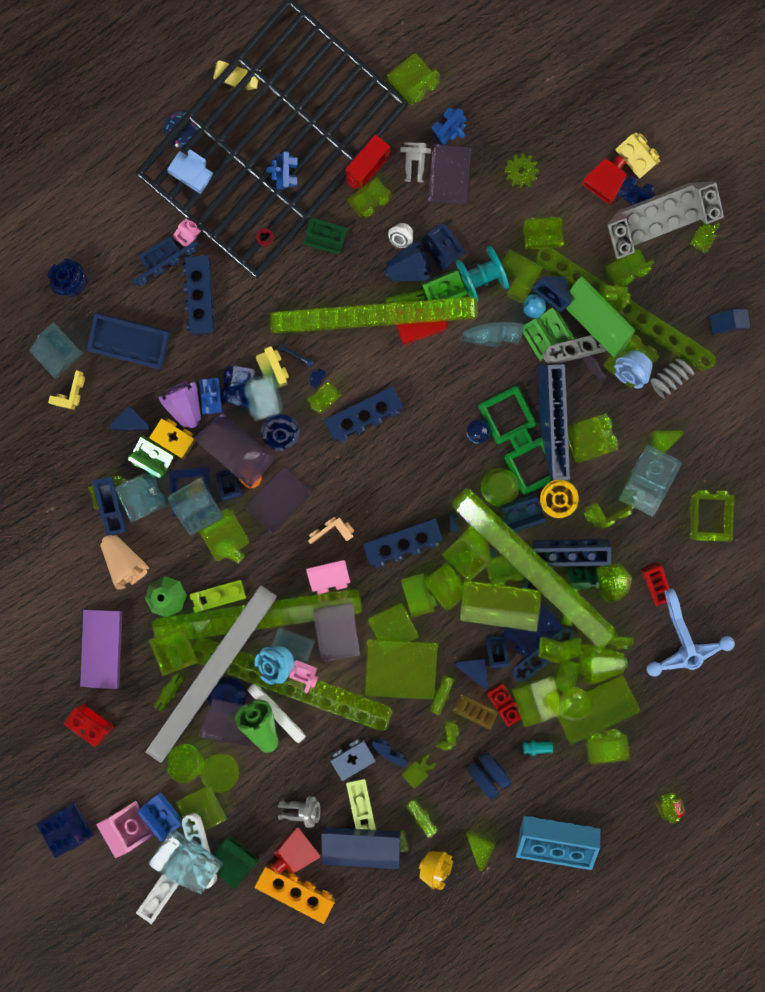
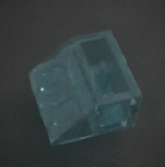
(55, 350)
(263, 396)
(140, 496)
(195, 506)
(297, 644)

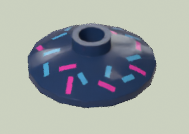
(183, 137)

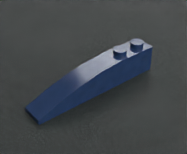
(554, 419)

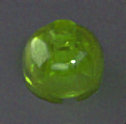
(614, 582)

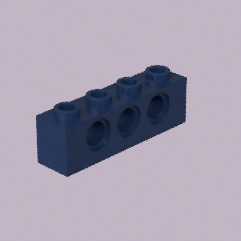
(201, 265)
(352, 413)
(430, 528)
(574, 552)

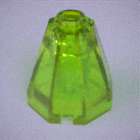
(600, 663)

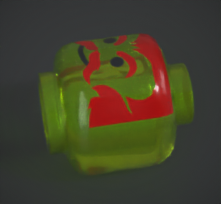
(671, 807)

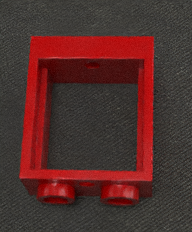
(367, 162)
(93, 724)

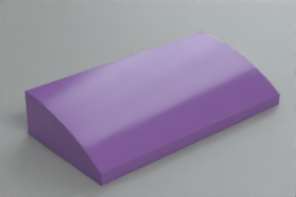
(101, 649)

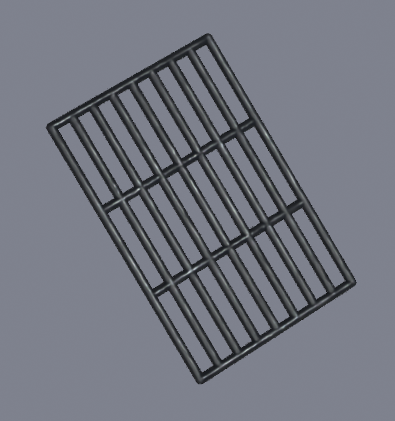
(297, 110)

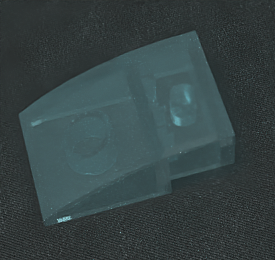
(493, 333)
(650, 480)
(185, 862)

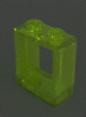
(727, 536)

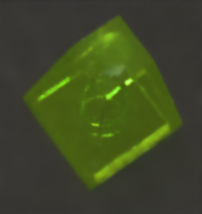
(469, 553)
(445, 586)
(173, 651)

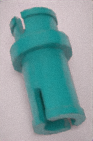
(537, 747)

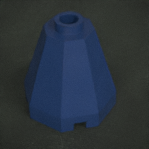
(409, 265)

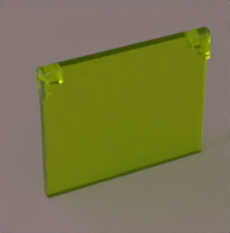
(401, 669)

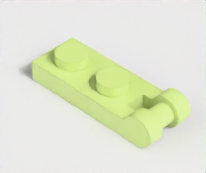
(360, 804)

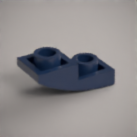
(381, 745)

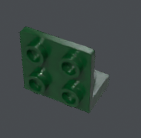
(236, 861)

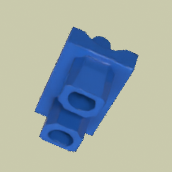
(452, 127)
(280, 171)
(210, 396)

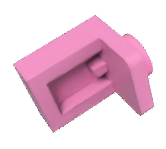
(186, 232)
(305, 674)

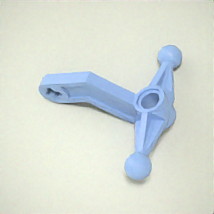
(688, 655)

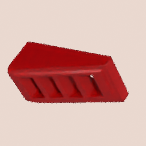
(655, 567)

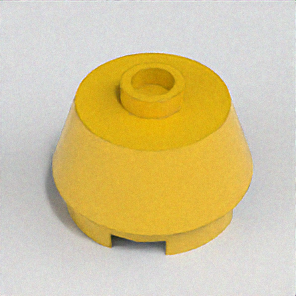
(559, 498)
(435, 868)

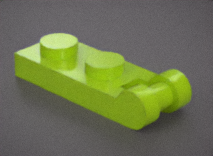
(218, 596)

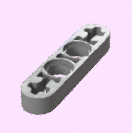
(577, 346)

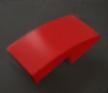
(504, 704)

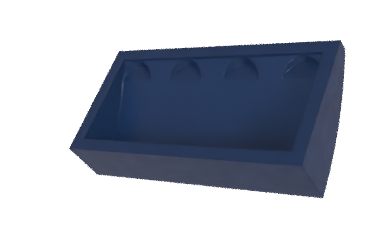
(128, 340)
(361, 847)

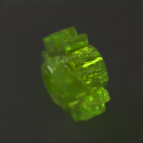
(520, 163)

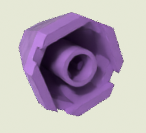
(183, 403)

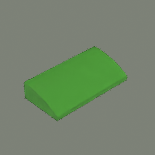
(599, 318)

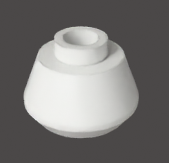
(401, 235)

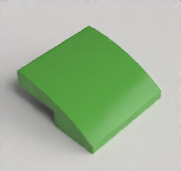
(546, 331)

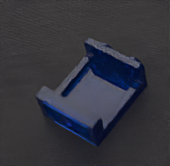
(529, 641)

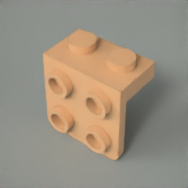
(344, 528)

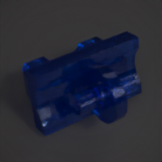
(633, 193)

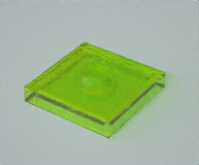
(393, 624)
(205, 805)

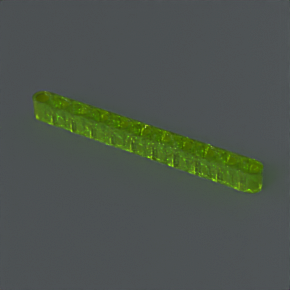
(635, 310)
(374, 315)
(534, 568)
(279, 614)
(321, 696)

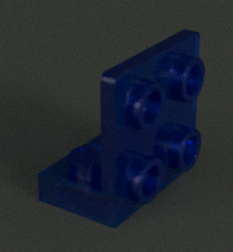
(65, 830)

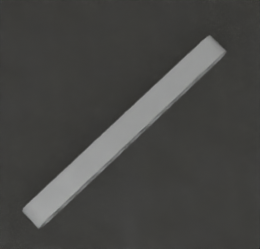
(211, 673)

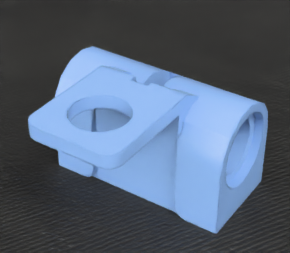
(190, 170)

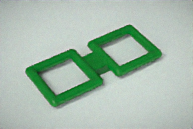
(518, 436)

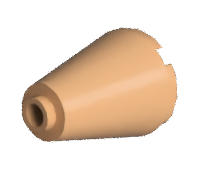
(122, 562)

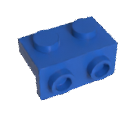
(160, 816)

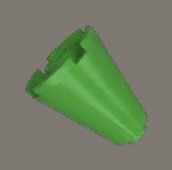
(258, 725)

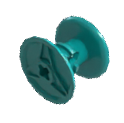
(483, 273)

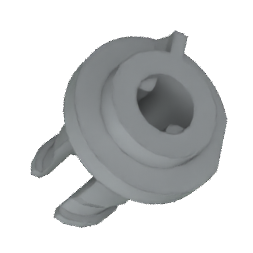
(415, 151)
(308, 811)

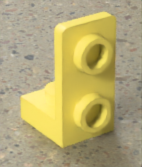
(236, 76)
(74, 399)

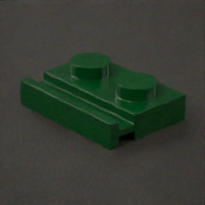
(325, 236)
(582, 577)

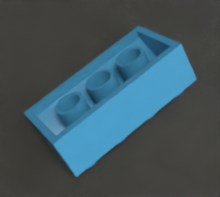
(558, 843)

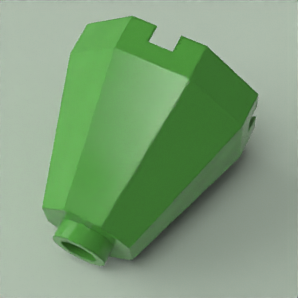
(173, 593)

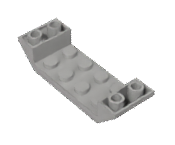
(664, 214)

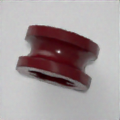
(264, 231)

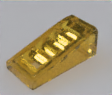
(462, 704)

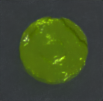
(220, 772)

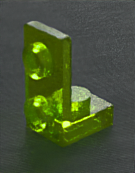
(559, 651)

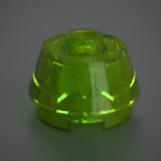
(499, 487)
(185, 763)

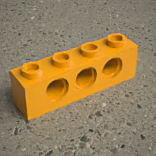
(318, 911)

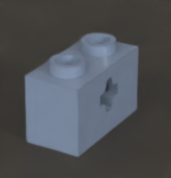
(364, 758)

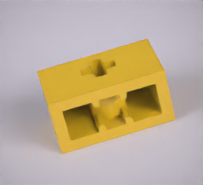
(165, 429)

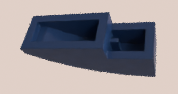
(109, 506)

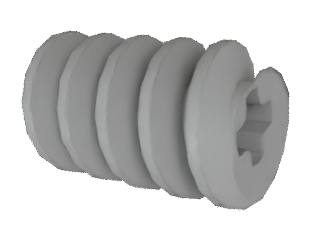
(670, 377)

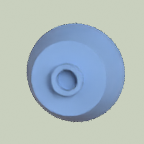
(634, 368)

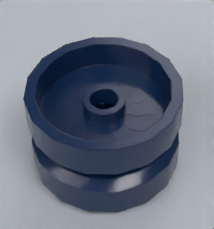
(488, 775)

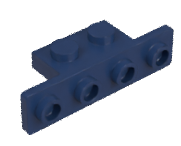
(161, 256)

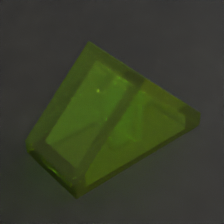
(664, 439)
(481, 848)

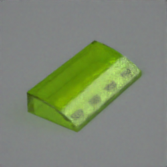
(500, 605)
(611, 705)

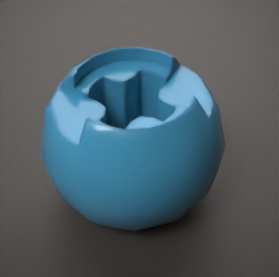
(534, 306)

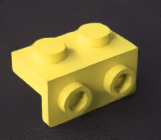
(638, 154)
(269, 364)

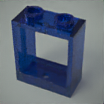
(188, 473)

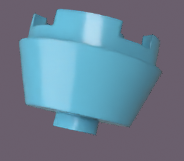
(274, 664)

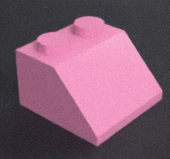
(328, 576)
(124, 830)

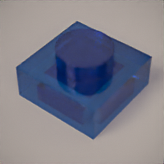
(316, 378)

